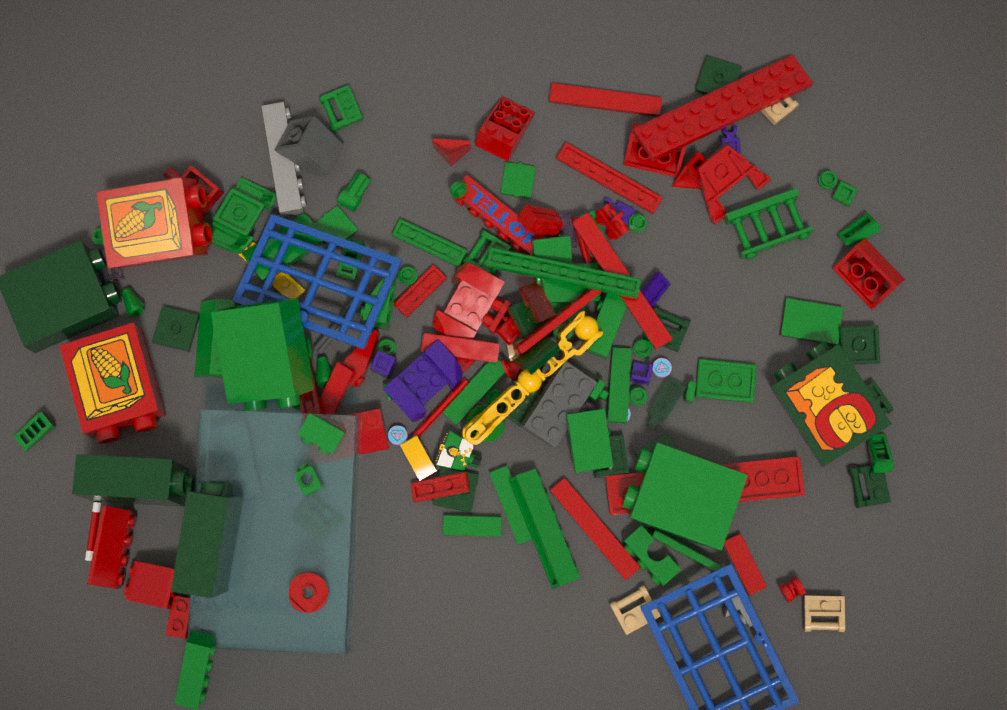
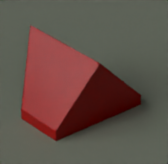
(451, 149)
(688, 177)

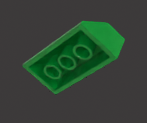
(207, 357)

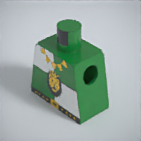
(456, 453)

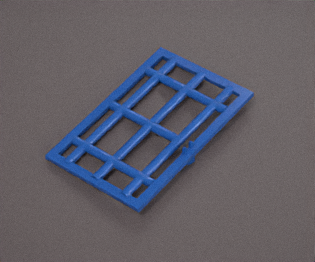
(328, 254)
(691, 667)

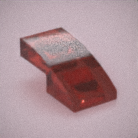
(538, 301)

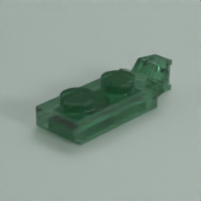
(665, 402)

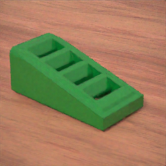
(859, 230)
(340, 273)
(49, 426)
(881, 460)

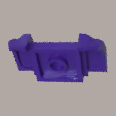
(424, 380)

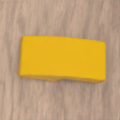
(418, 457)

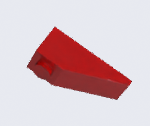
(361, 359)

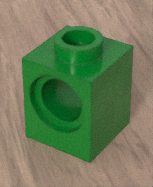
(316, 483)

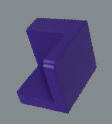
(383, 364)
(641, 373)

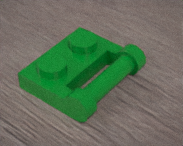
(347, 107)
(495, 243)

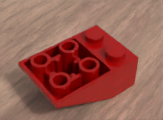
(504, 129)

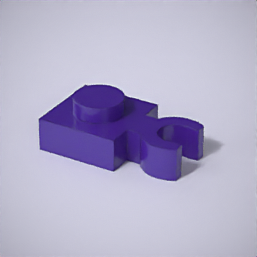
(730, 140)
(621, 207)

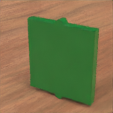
(518, 180)
(336, 224)

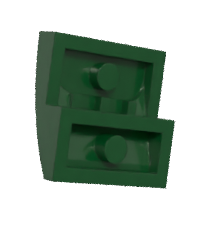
(537, 355)

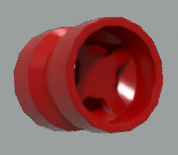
(792, 589)

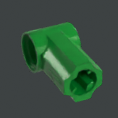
(351, 197)

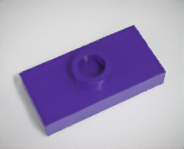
(655, 288)

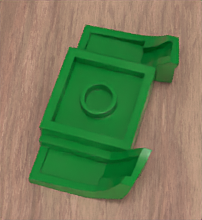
(239, 215)

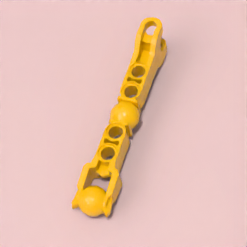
(486, 421)

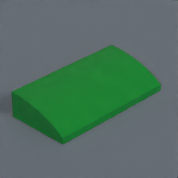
(293, 253)

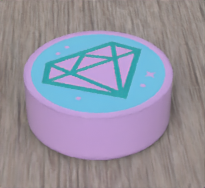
(661, 368)
(397, 435)

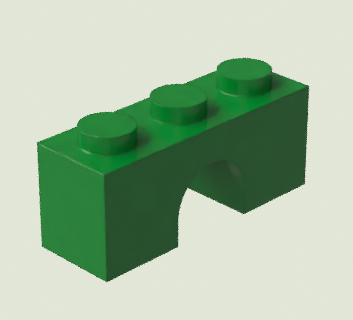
(662, 570)

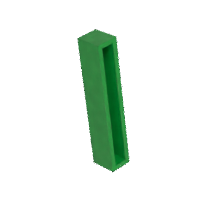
(544, 528)

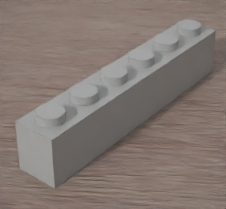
(284, 171)

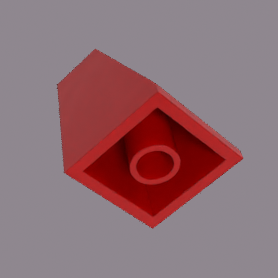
(150, 585)

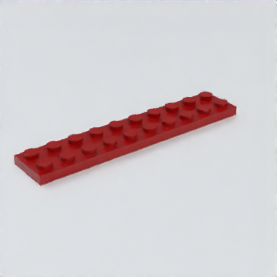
(722, 107)
(764, 481)

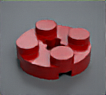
(320, 591)

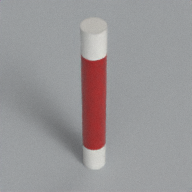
(93, 530)

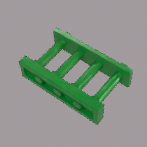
(770, 205)

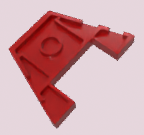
(721, 173)

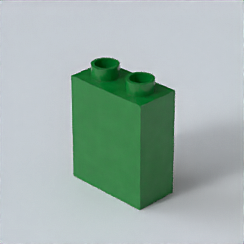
(263, 353)
(685, 495)

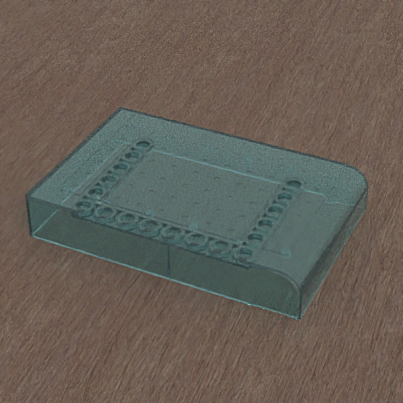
(281, 531)

